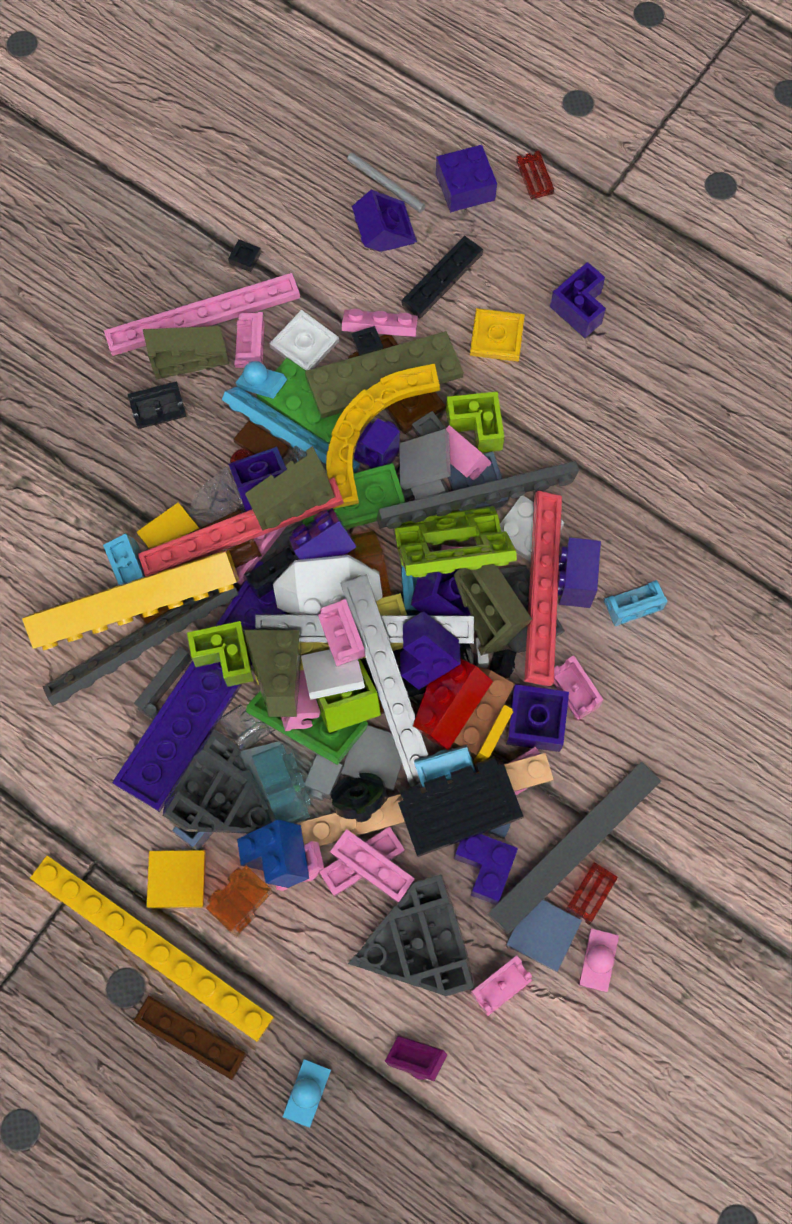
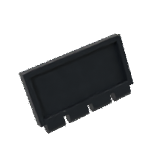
(461, 808)

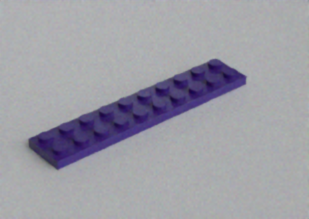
(188, 714)

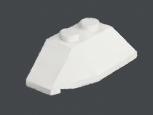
(316, 583)

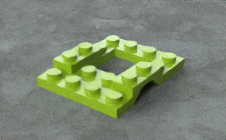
(481, 523)

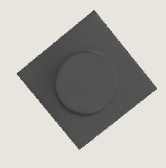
(427, 425)

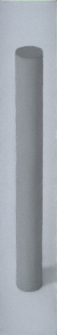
(386, 182)

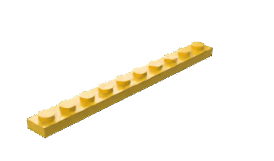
(152, 948)

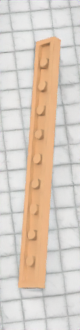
(330, 827)

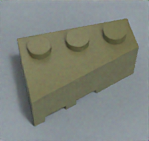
(184, 349)
(291, 492)
(494, 606)
(277, 668)

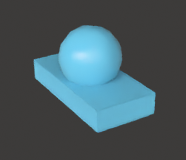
(260, 380)
(443, 763)
(306, 1093)

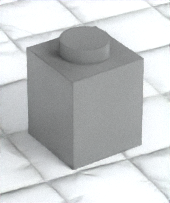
(322, 778)

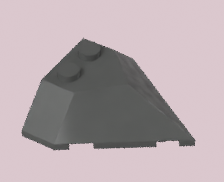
(217, 792)
(420, 942)

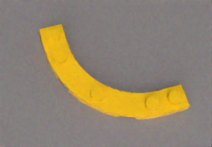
(359, 414)

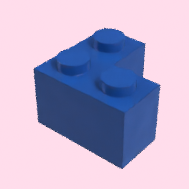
(276, 851)

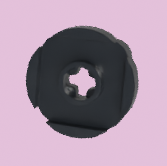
(359, 797)

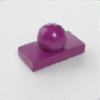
(416, 1058)

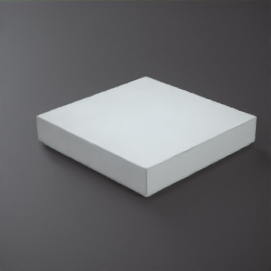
(304, 341)
(326, 678)

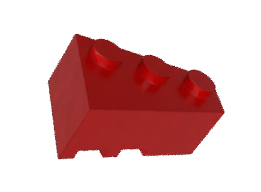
(450, 703)

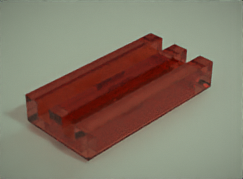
(543, 171)
(580, 912)

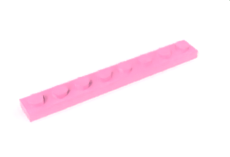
(205, 312)

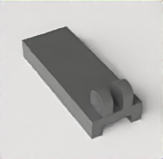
(162, 682)

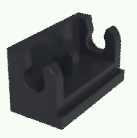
(157, 405)
(262, 578)

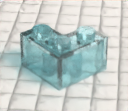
(282, 784)

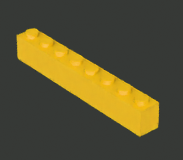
(131, 599)

